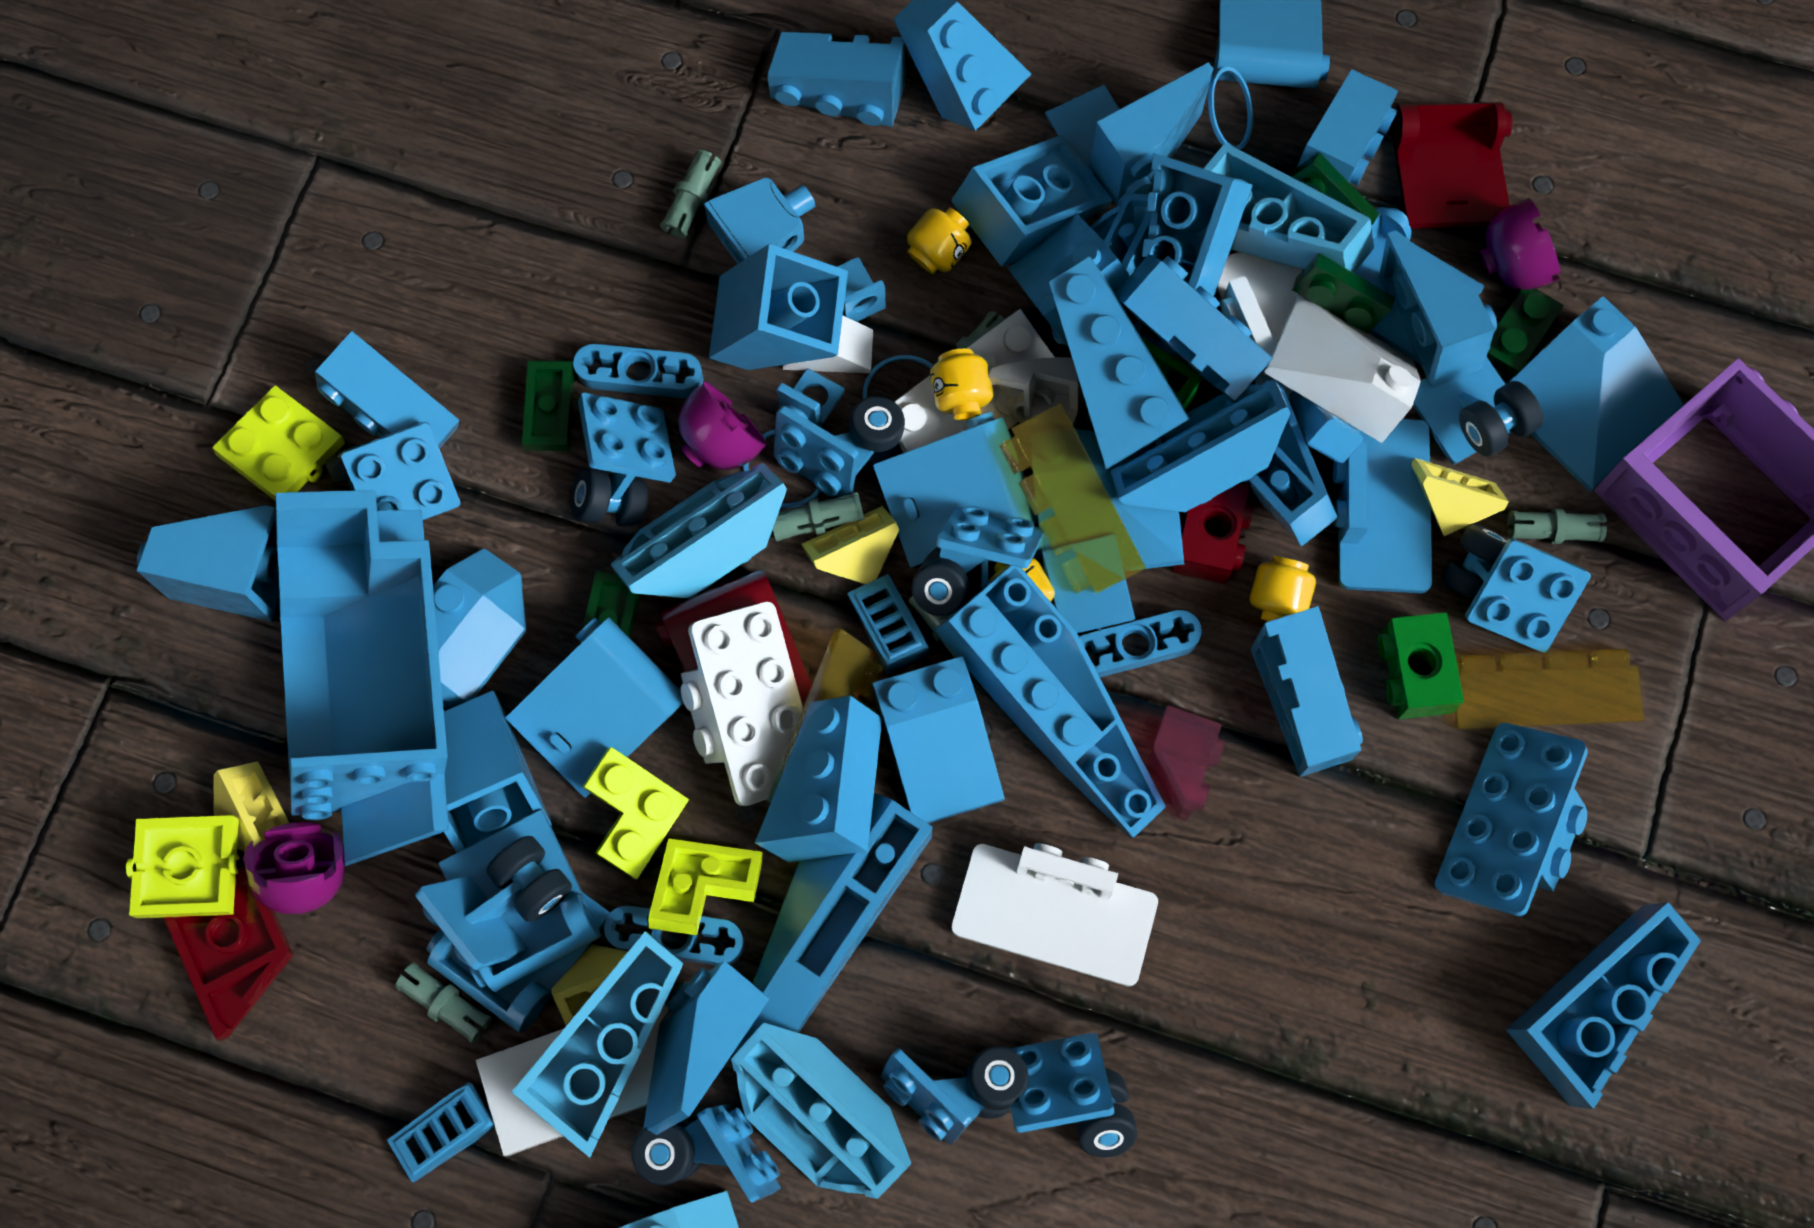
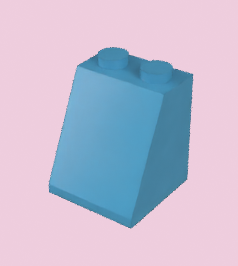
(778, 310)
(217, 562)
(485, 773)

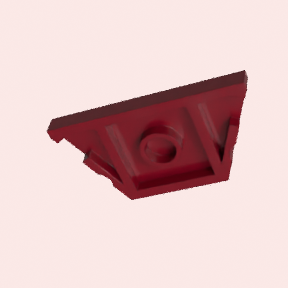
(231, 956)

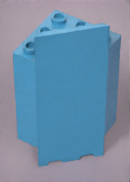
(361, 669)

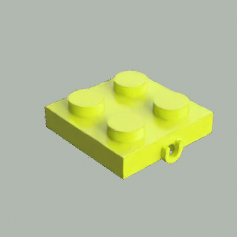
(279, 444)
(184, 867)

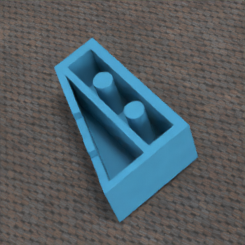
(958, 60)
(839, 77)
(1353, 126)
(378, 392)
(1293, 485)
(1306, 691)

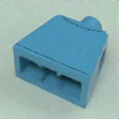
(758, 217)

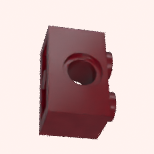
(1212, 556)

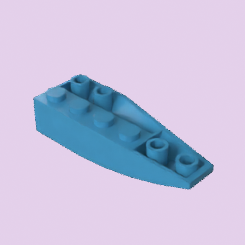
(1053, 693)
(830, 913)

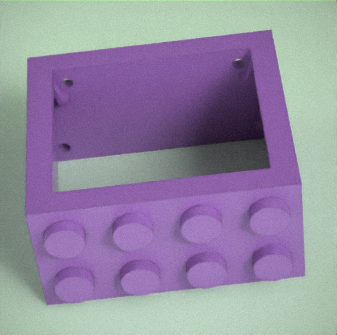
(1677, 530)

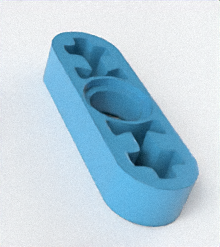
(605, 379)
(1171, 646)
(711, 930)

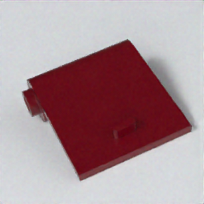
(1451, 162)
(726, 598)

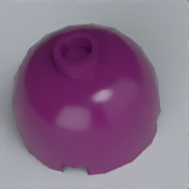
(1520, 249)
(717, 431)
(295, 868)

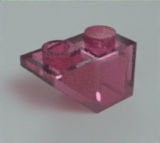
(1181, 758)

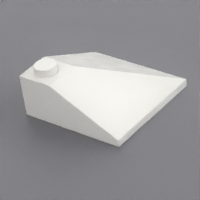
(1344, 369)

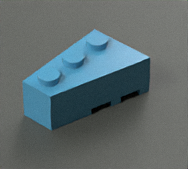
(1192, 325)
(826, 785)

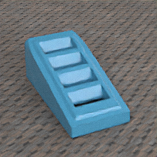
(1325, 430)
(904, 654)
(478, 1111)

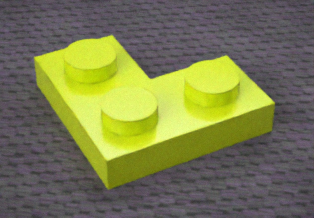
(645, 806)
(700, 870)

